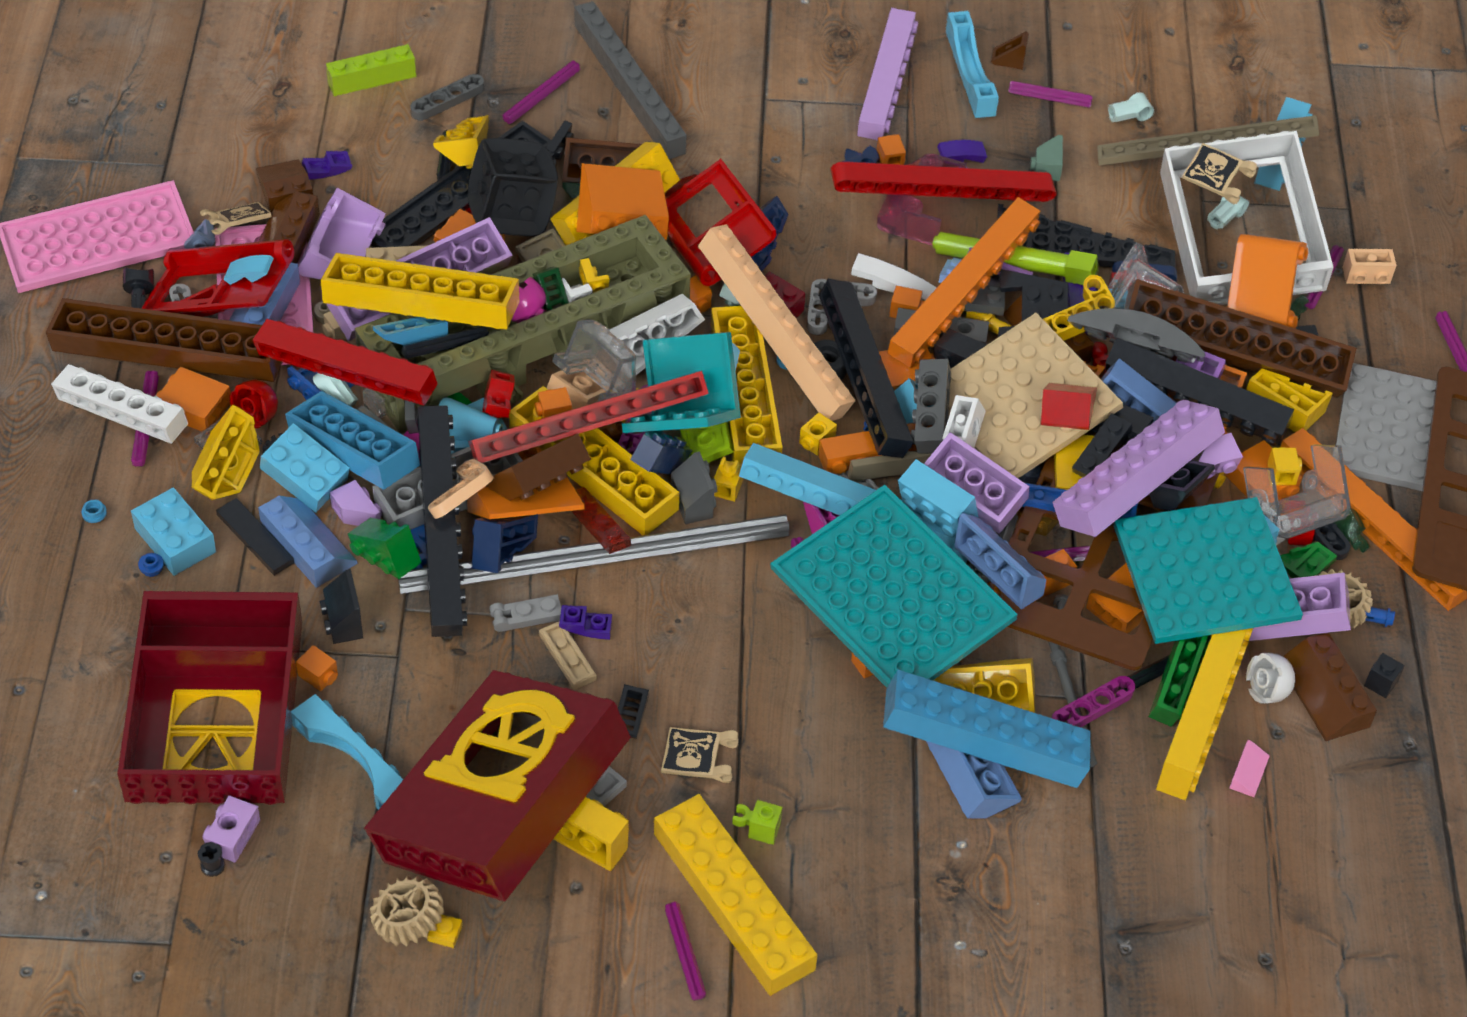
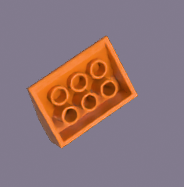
(619, 195)
(555, 498)

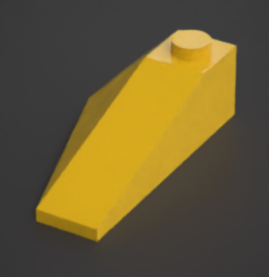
(463, 141)
(1001, 680)

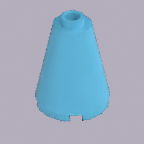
(470, 422)

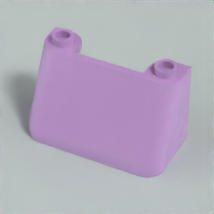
(343, 228)

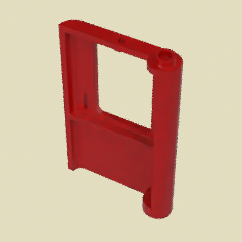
(217, 260)

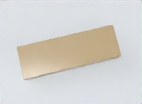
(567, 655)

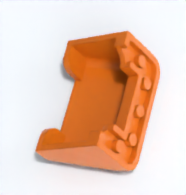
(1266, 277)

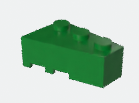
(385, 546)

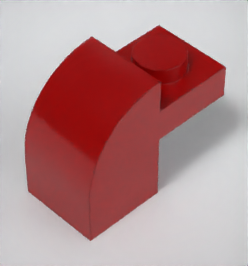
(498, 394)

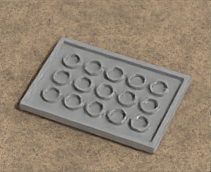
(1386, 425)

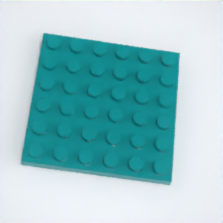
(1207, 570)

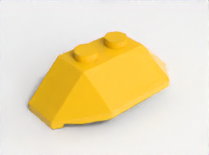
(227, 456)

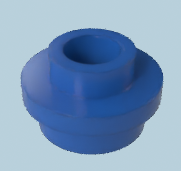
(151, 569)

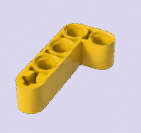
(1092, 301)

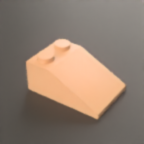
(579, 386)

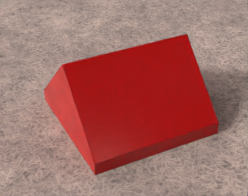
(1068, 406)

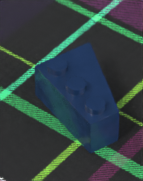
(499, 539)

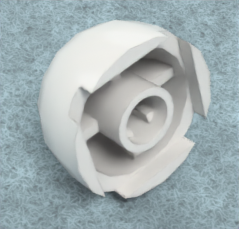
(1270, 678)

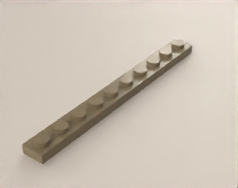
(1154, 147)

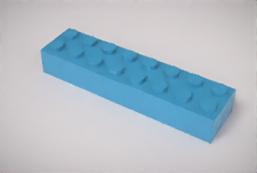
(987, 729)

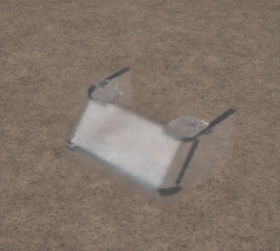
(1321, 502)

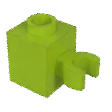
(762, 821)

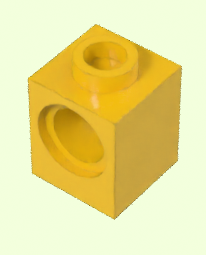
(815, 429)

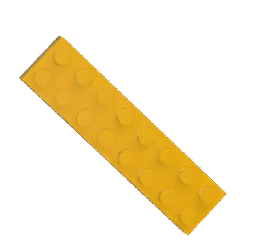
(420, 291)
(755, 392)
(611, 477)
(1203, 713)
(735, 895)

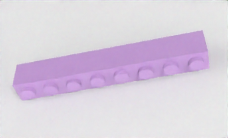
(886, 74)

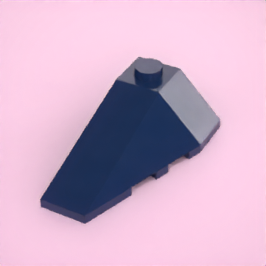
(777, 216)

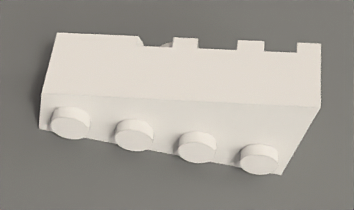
(666, 320)

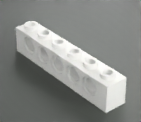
(120, 403)

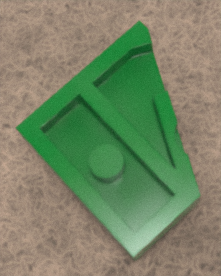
(1308, 560)

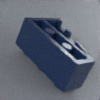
(660, 452)

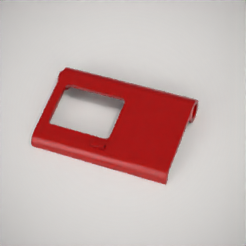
(745, 220)

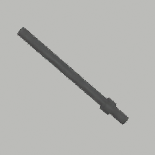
(1059, 660)

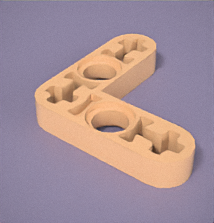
(474, 478)

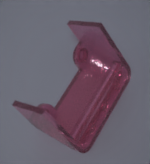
(903, 213)

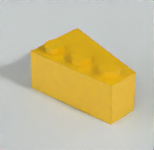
(1306, 402)

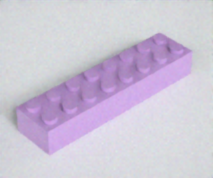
(471, 250)
(1138, 467)

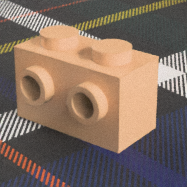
(1369, 266)

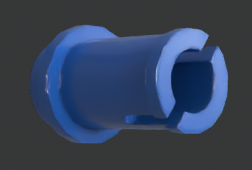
(1381, 616)

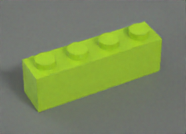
(371, 70)

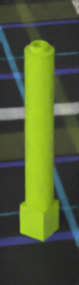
(1072, 266)

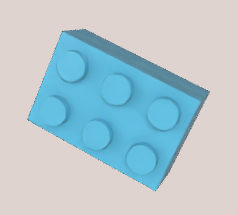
(304, 467)
(935, 497)
(173, 531)

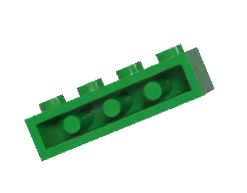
(1177, 679)

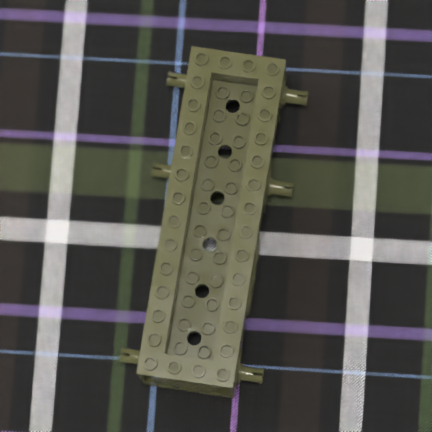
(641, 277)

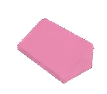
(1249, 769)

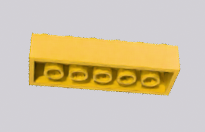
(647, 156)

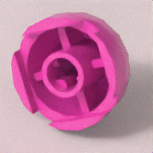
(531, 301)

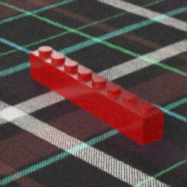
(345, 361)

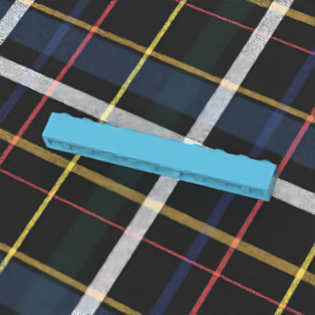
(813, 484)

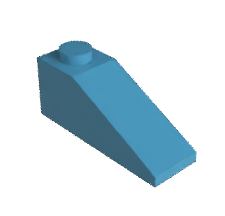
(412, 330)

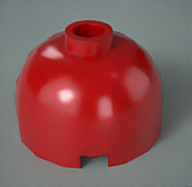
(256, 399)

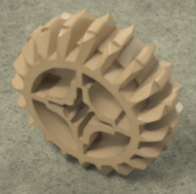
(1358, 597)
(407, 910)

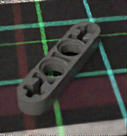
(425, 107)

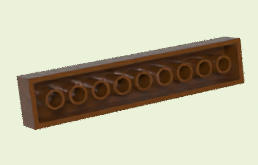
(159, 339)
(1248, 339)

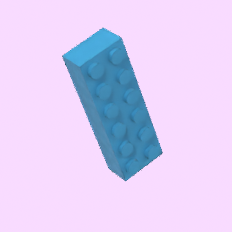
(356, 439)

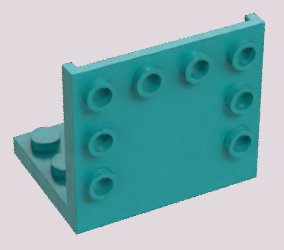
(682, 356)

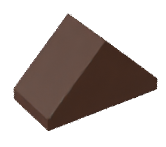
(1011, 52)

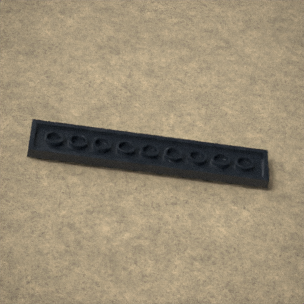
(433, 206)

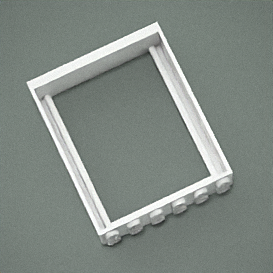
(1264, 150)

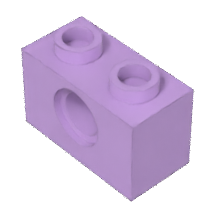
(235, 814)

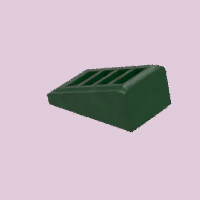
(557, 281)

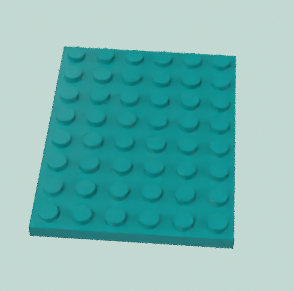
(893, 590)

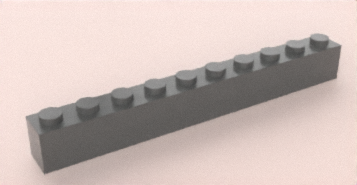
(629, 79)

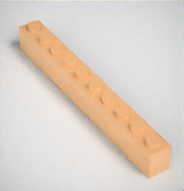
(776, 323)

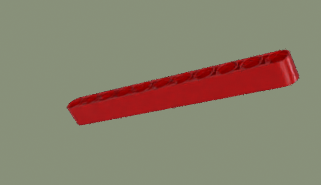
(942, 181)

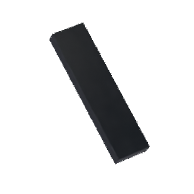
(255, 536)

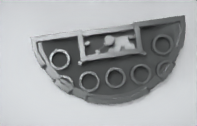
(1141, 330)

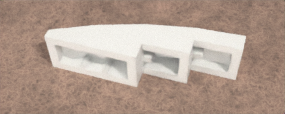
(887, 276)

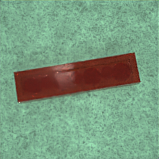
(601, 524)

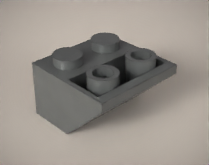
(695, 489)

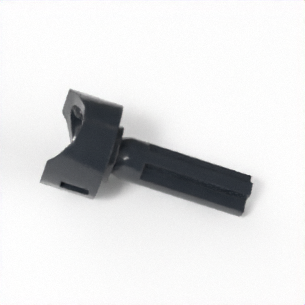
(138, 284)

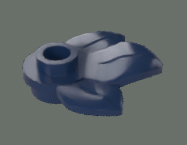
(869, 155)

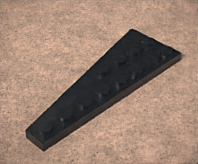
(1068, 236)

